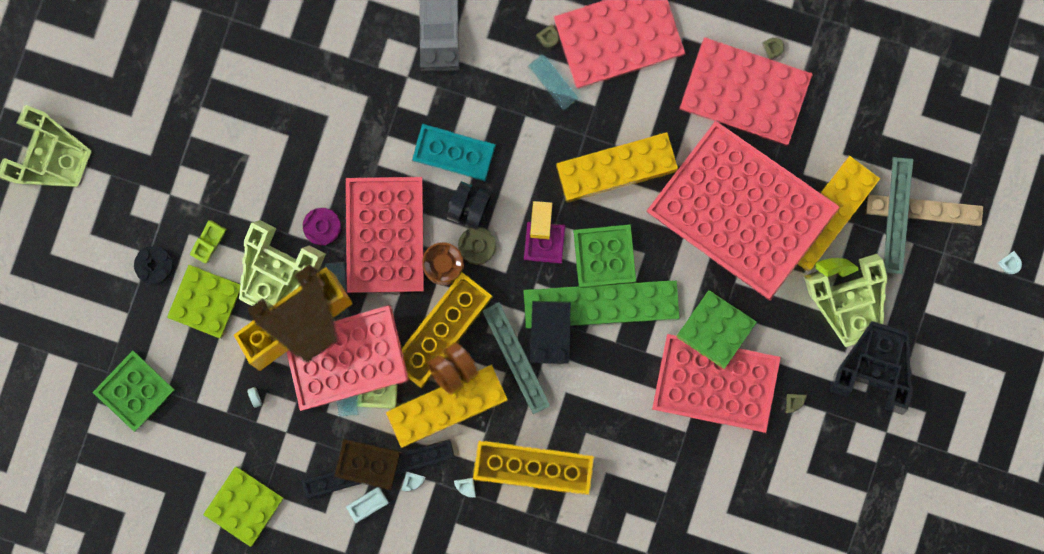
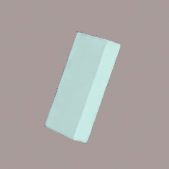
(367, 504)

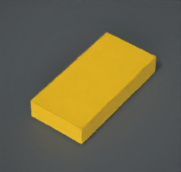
(541, 220)

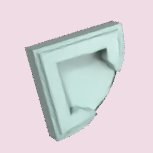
(412, 481)
(466, 487)

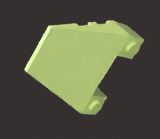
(51, 157)
(269, 271)
(854, 303)

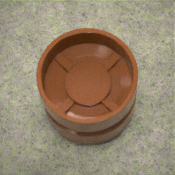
(442, 263)
(452, 368)

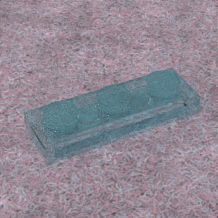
(553, 82)

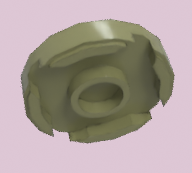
(477, 246)

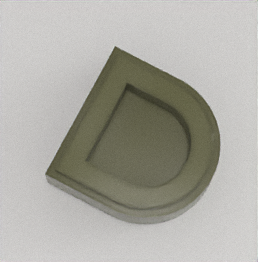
(549, 36)
(773, 47)

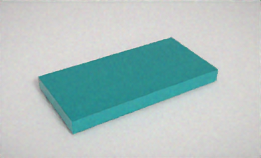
(453, 152)

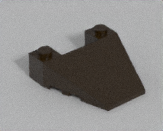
(302, 322)

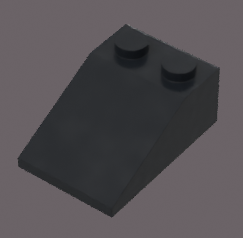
(550, 332)

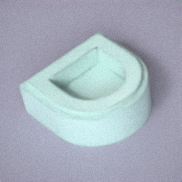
(1011, 263)
(254, 397)

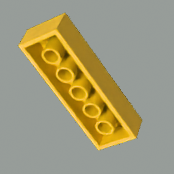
(617, 167)
(848, 191)
(444, 326)
(262, 348)
(441, 410)
(533, 467)

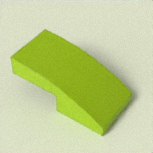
(207, 242)
(836, 265)

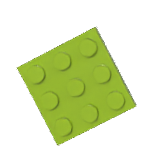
(204, 301)
(243, 506)

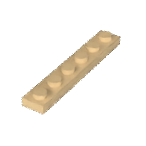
(930, 210)

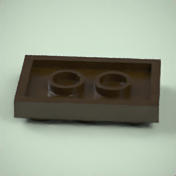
(367, 464)

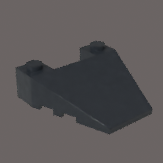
(881, 361)

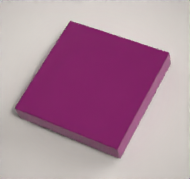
(545, 250)

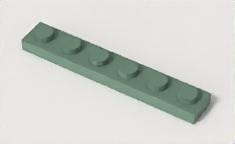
(897, 215)
(516, 358)

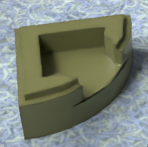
(794, 402)

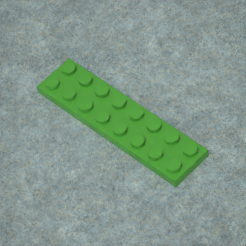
(611, 302)

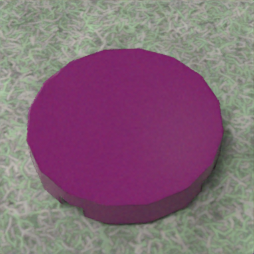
(321, 226)

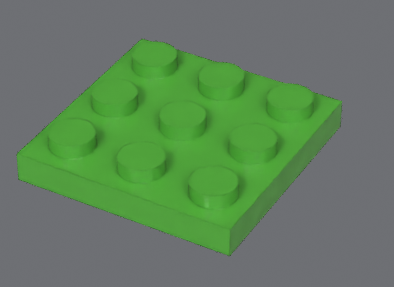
(604, 256)
(716, 329)
(133, 391)

